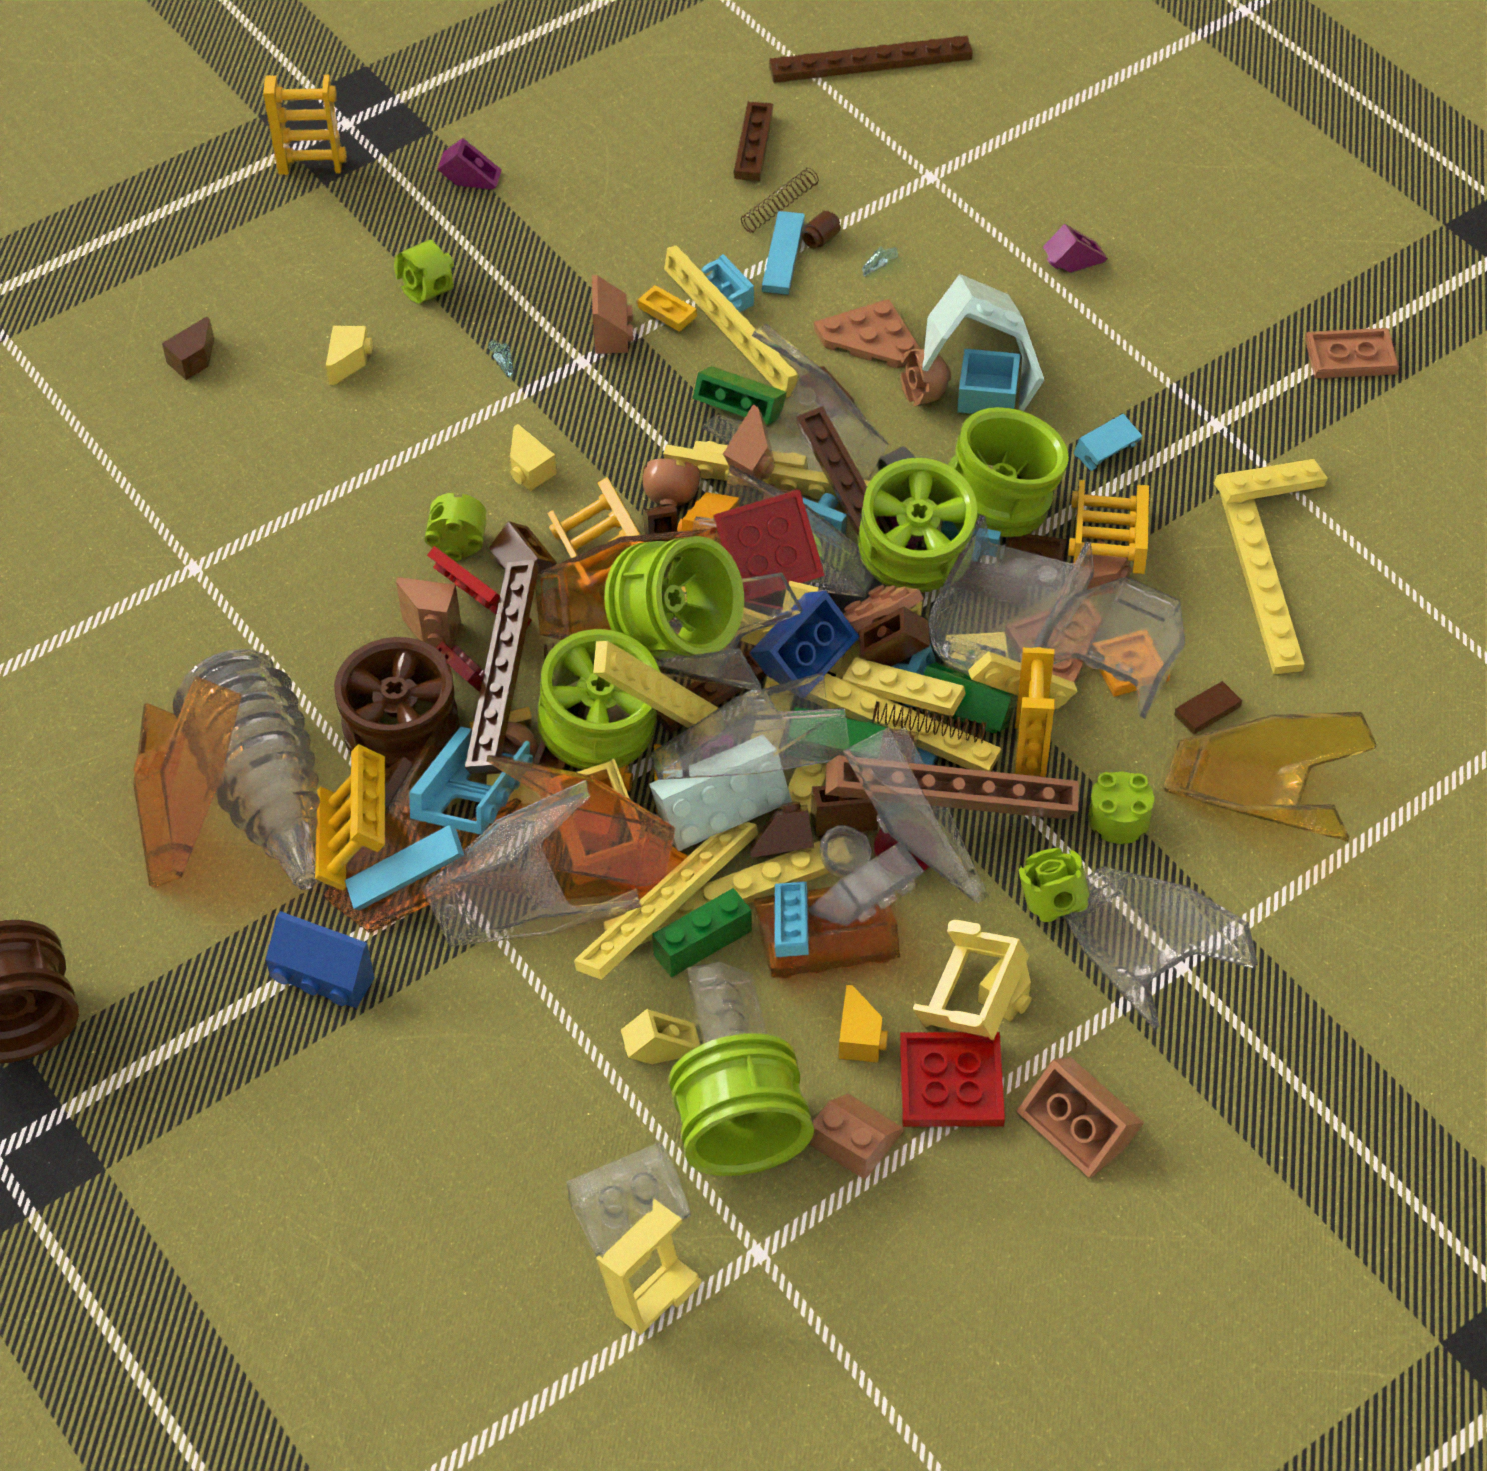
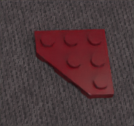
(462, 664)

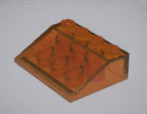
(829, 942)

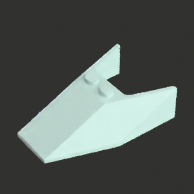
(990, 307)

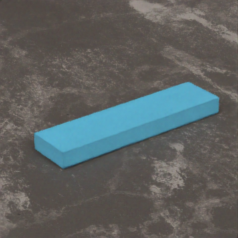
(783, 252)
(404, 867)
(791, 919)

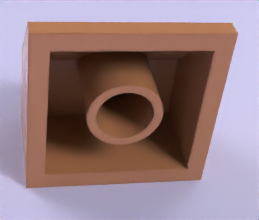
(610, 317)
(751, 447)
(430, 610)
(854, 1134)

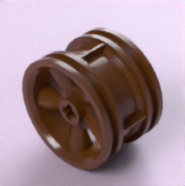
(395, 676)

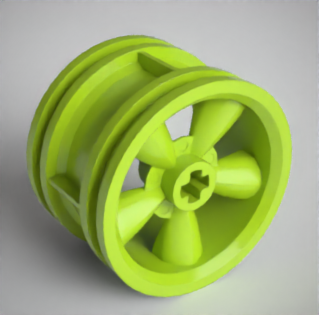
(1014, 446)
(920, 497)
(643, 600)
(595, 739)
(740, 1104)

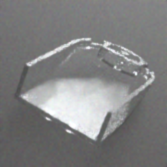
(1001, 600)

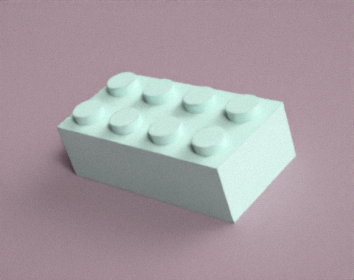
(717, 803)

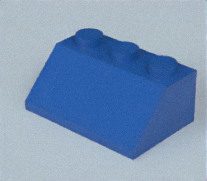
(805, 642)
(319, 960)

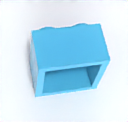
(988, 380)

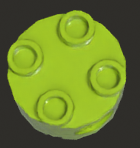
(424, 271)
(456, 525)
(1121, 806)
(1054, 884)

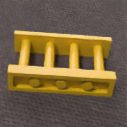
(283, 136)
(617, 518)
(1137, 521)
(1034, 712)
(366, 821)

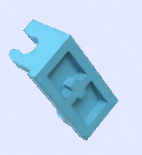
(730, 282)
(1106, 441)

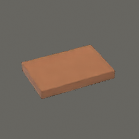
(1351, 353)

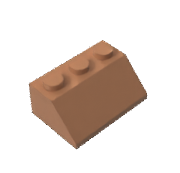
(1079, 1116)

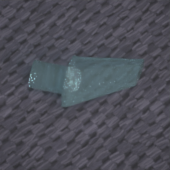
(879, 260)
(502, 356)

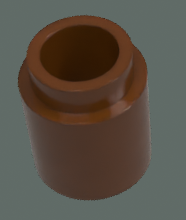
(821, 229)

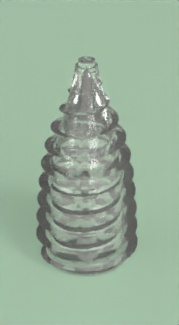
(268, 764)

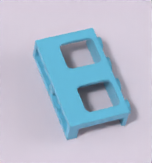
(448, 780)

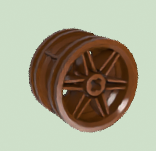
(35, 996)

